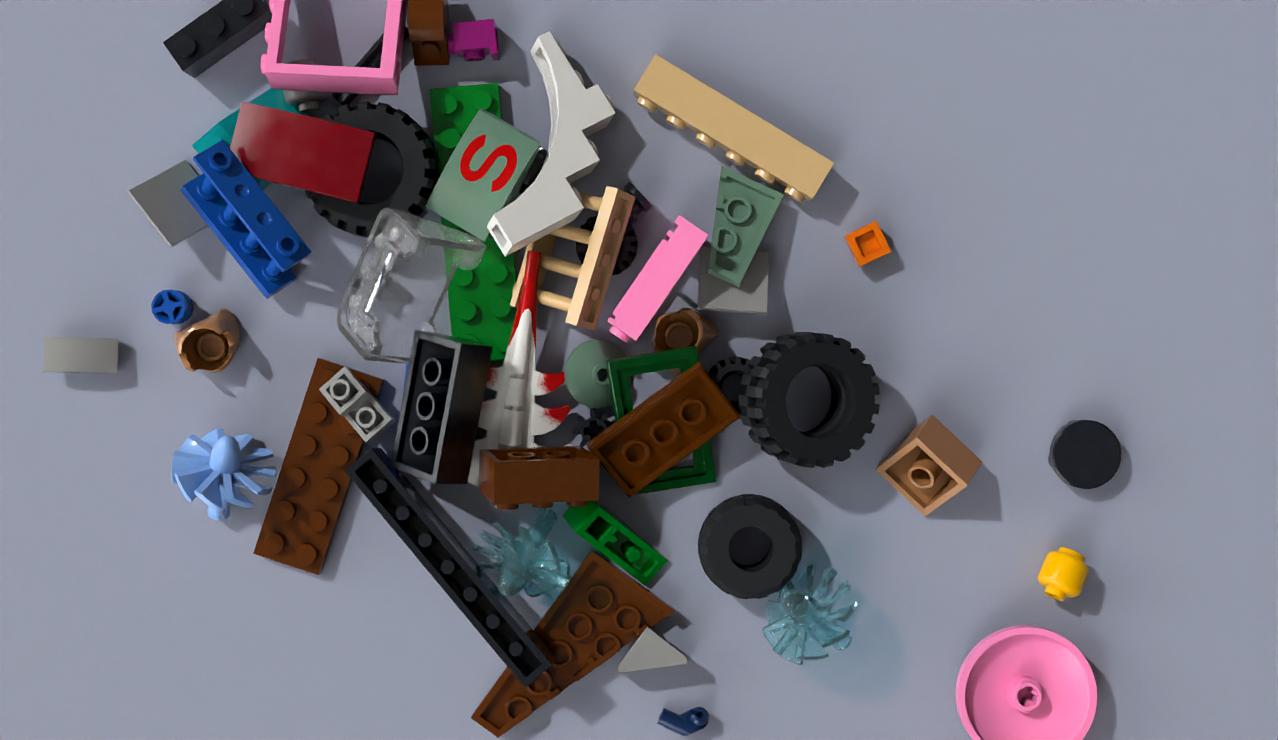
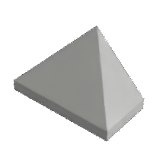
(649, 653)

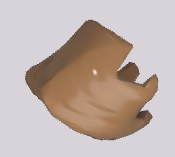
(683, 330)
(209, 343)

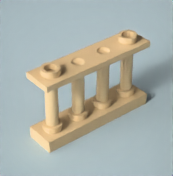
(598, 263)

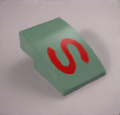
(483, 173)

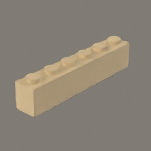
(732, 128)

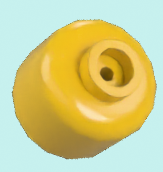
(1063, 574)

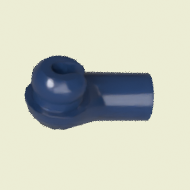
(685, 723)

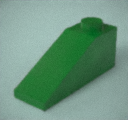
(615, 540)

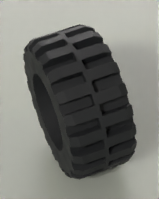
(418, 159)
(850, 405)

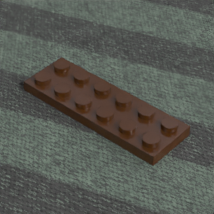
(313, 477)

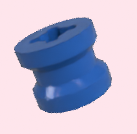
(164, 308)

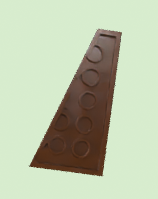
(583, 629)

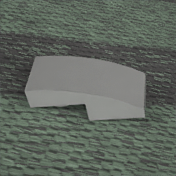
(80, 355)
(357, 405)

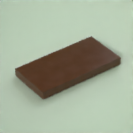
(663, 429)

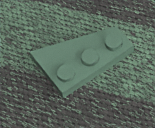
(740, 224)

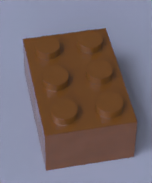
(539, 476)

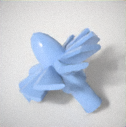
(215, 470)

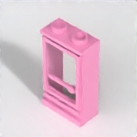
(656, 280)

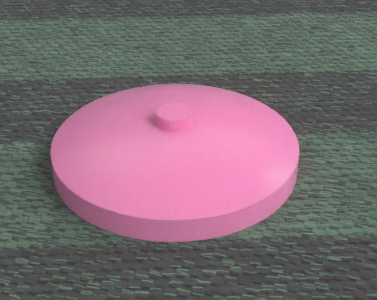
(1026, 687)

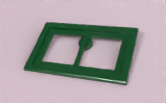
(618, 372)

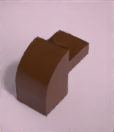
(429, 31)

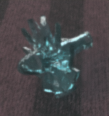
(526, 560)
(802, 621)

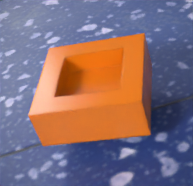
(867, 244)

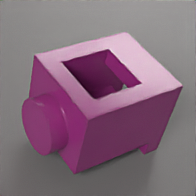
(474, 40)

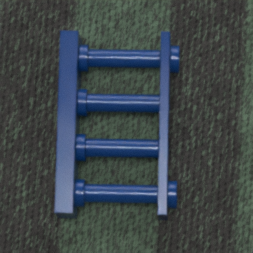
(245, 219)

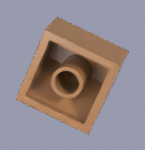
(929, 465)

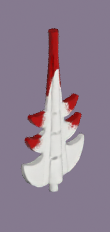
(513, 415)

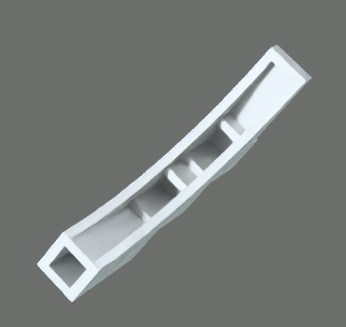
(570, 155)

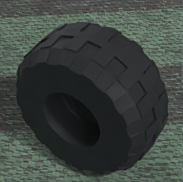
(760, 578)

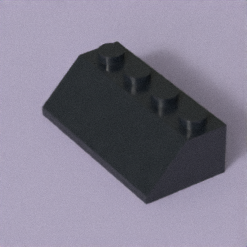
(441, 407)

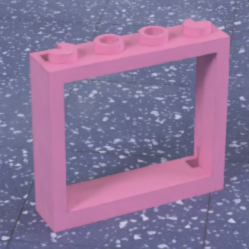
(335, 78)

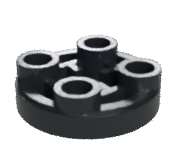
(1085, 454)

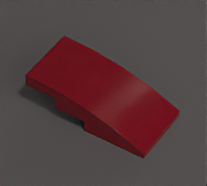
(302, 151)

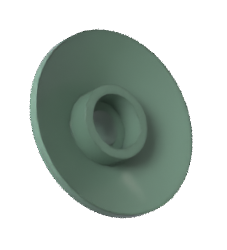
(582, 372)

